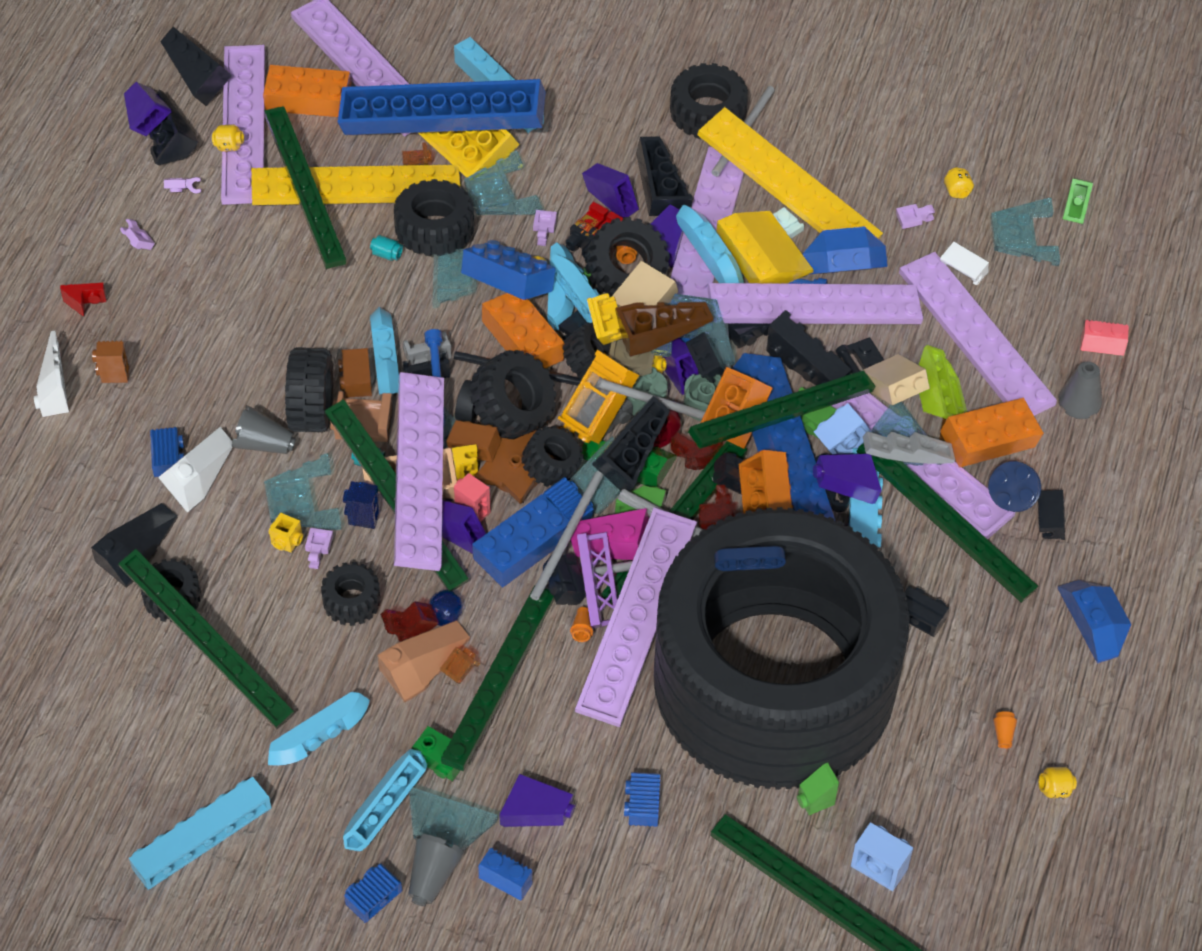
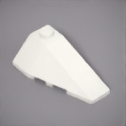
(51, 384)
(197, 470)

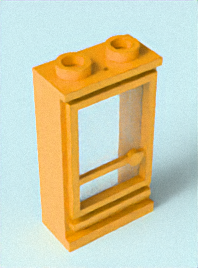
(593, 407)

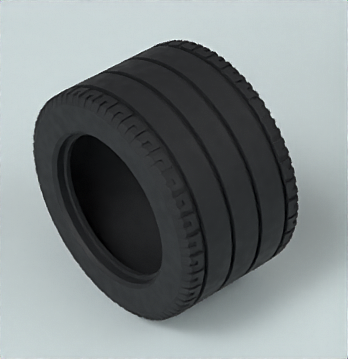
(769, 729)

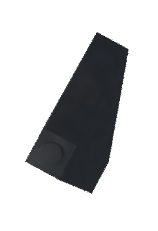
(172, 137)
(140, 533)

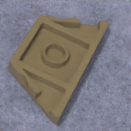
(640, 364)

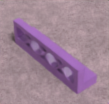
(589, 576)

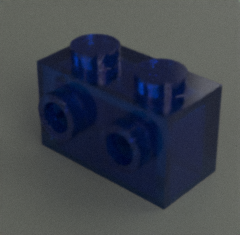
(362, 504)

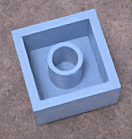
(842, 431)
(881, 856)

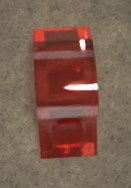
(694, 457)
(711, 513)
(412, 622)

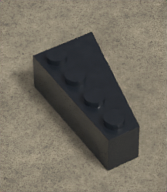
(196, 68)
(660, 177)
(802, 352)
(628, 451)

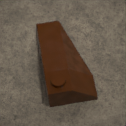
(652, 326)

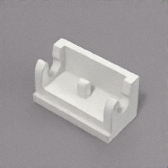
(965, 262)

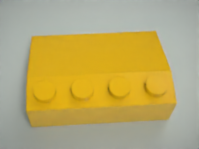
(472, 148)
(762, 248)

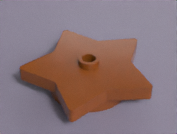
(507, 469)

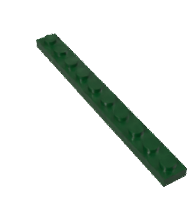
(305, 187)
(781, 409)
(385, 478)
(688, 504)
(955, 526)
(206, 639)
(496, 681)
(809, 887)

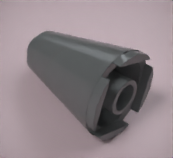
(1082, 392)
(261, 433)
(431, 867)

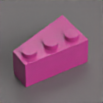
(623, 532)

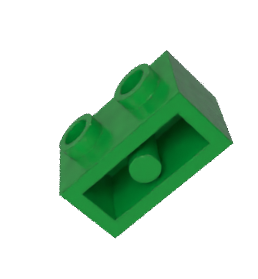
(432, 746)

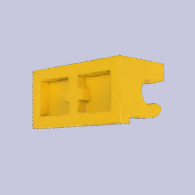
(604, 318)
(465, 461)

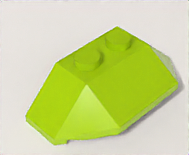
(945, 391)

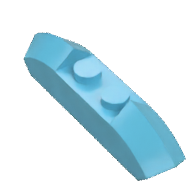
(709, 245)
(574, 284)
(558, 302)
(384, 351)
(317, 729)
(384, 800)

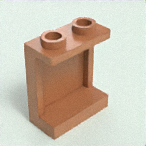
(372, 414)

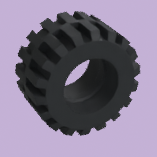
(581, 349)
(560, 445)
(177, 575)
(350, 578)

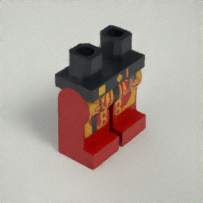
(586, 227)

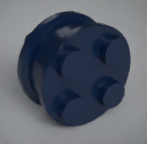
(1014, 486)

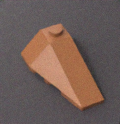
(417, 660)

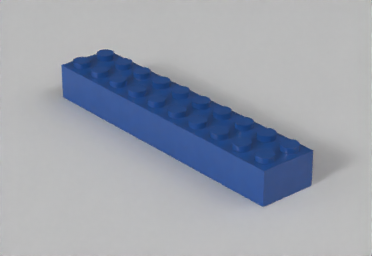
(442, 107)
(787, 436)

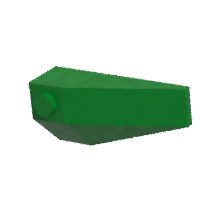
(655, 467)

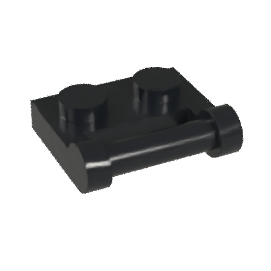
(864, 352)

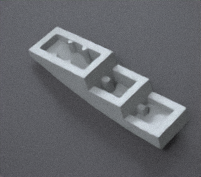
(912, 449)

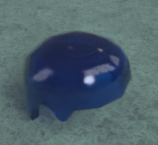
(446, 606)

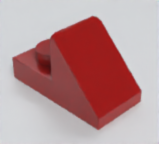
(80, 294)

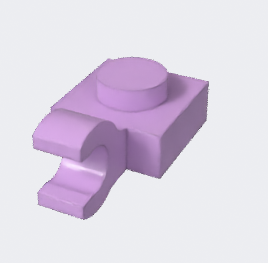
(177, 184)
(913, 216)
(544, 223)
(137, 237)
(317, 544)

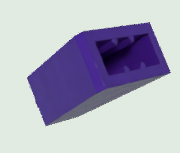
(144, 108)
(611, 189)
(671, 232)
(680, 365)
(848, 475)
(460, 525)
(536, 805)

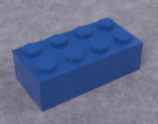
(508, 269)
(520, 540)

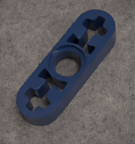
(749, 558)

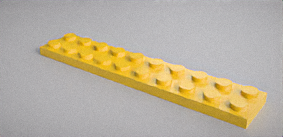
(780, 175)
(348, 183)

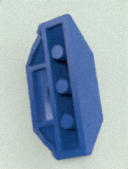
(845, 251)
(1097, 617)

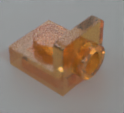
(417, 157)
(459, 664)

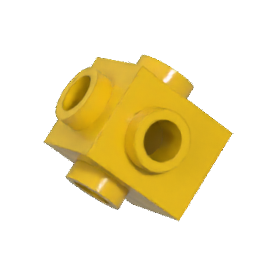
(285, 533)

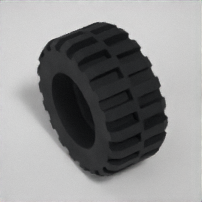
(706, 82)
(623, 233)
(434, 235)
(530, 380)
(308, 389)

